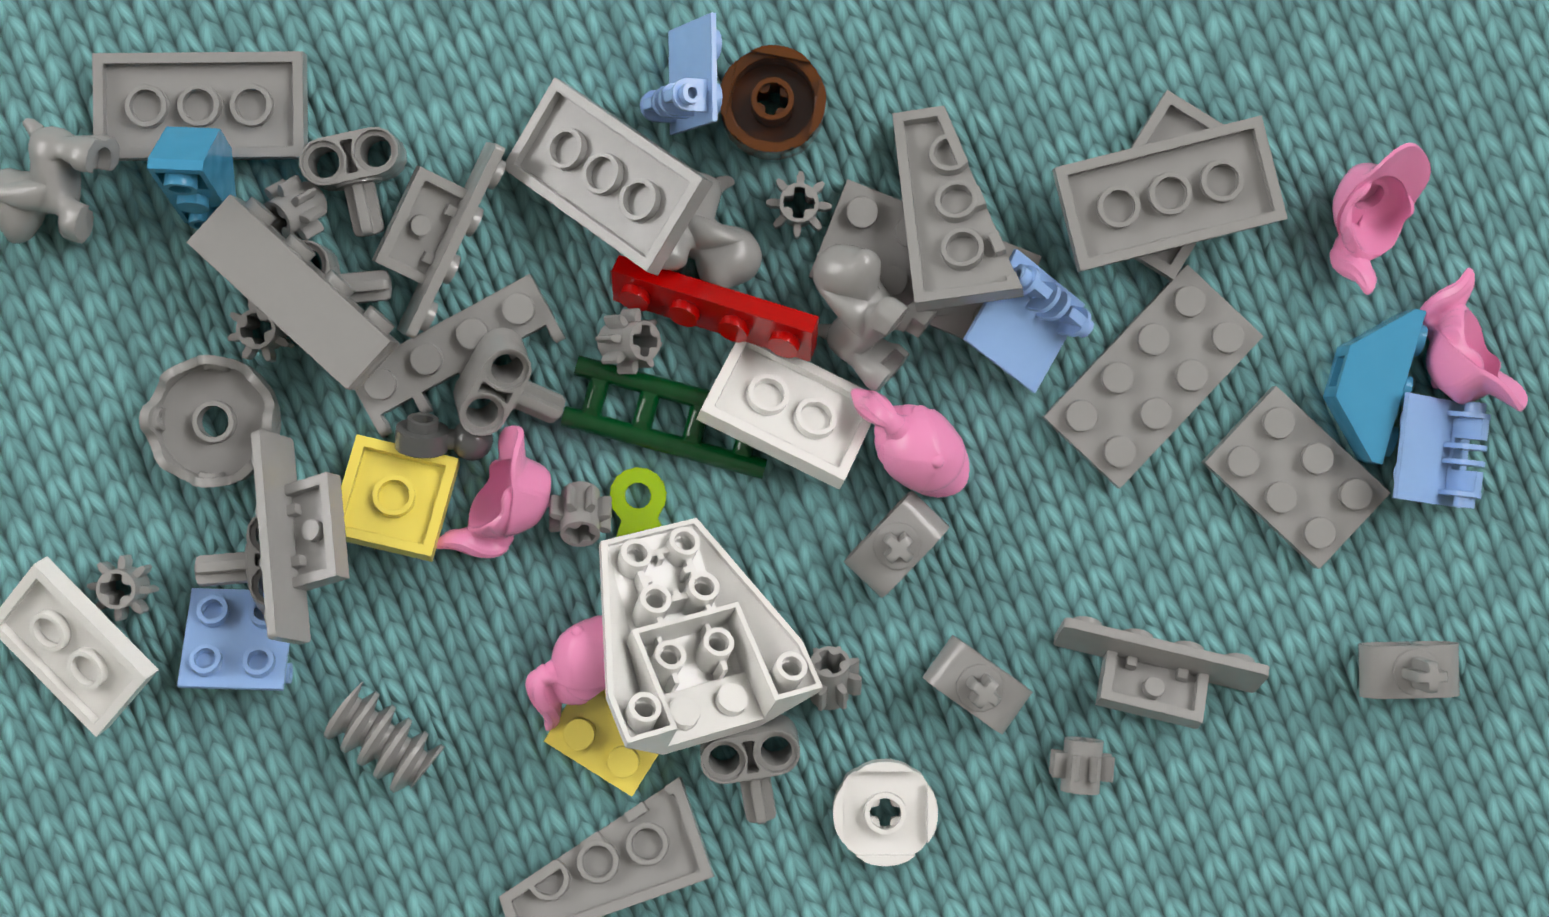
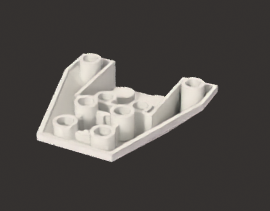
(692, 642)

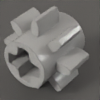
(811, 197)
(296, 207)
(244, 333)
(629, 341)
(580, 514)
(116, 599)
(838, 677)
(1082, 765)

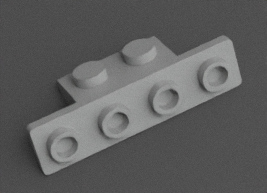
(429, 230)
(298, 535)
(1157, 675)

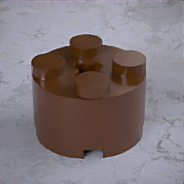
(753, 79)

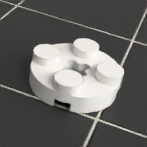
(906, 833)

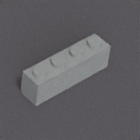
(294, 292)

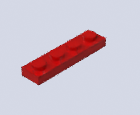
(716, 309)

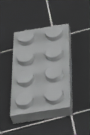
(248, 95)
(607, 176)
(1169, 193)
(878, 224)
(1152, 376)

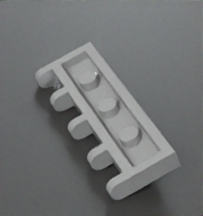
(447, 347)

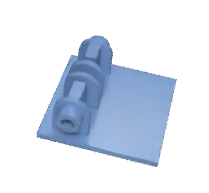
(693, 91)
(1029, 330)
(1436, 450)
(230, 645)

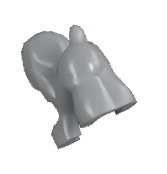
(53, 182)
(721, 252)
(866, 313)

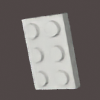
(787, 411)
(73, 646)

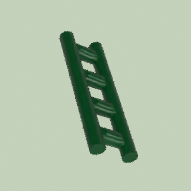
(640, 431)

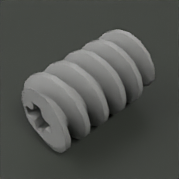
(381, 739)

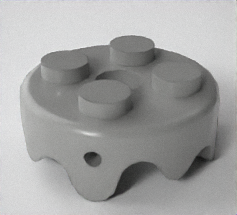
(176, 414)

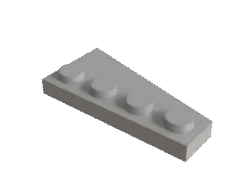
(949, 232)
(624, 864)

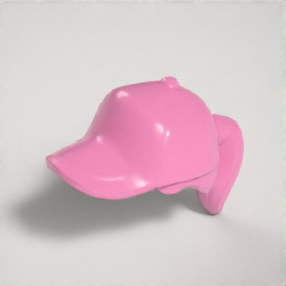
(1372, 209)
(1458, 352)
(915, 444)
(507, 503)
(573, 672)

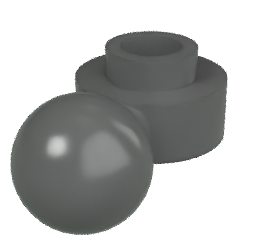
(427, 437)

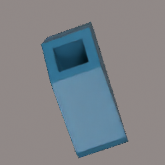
(193, 171)
(1371, 383)

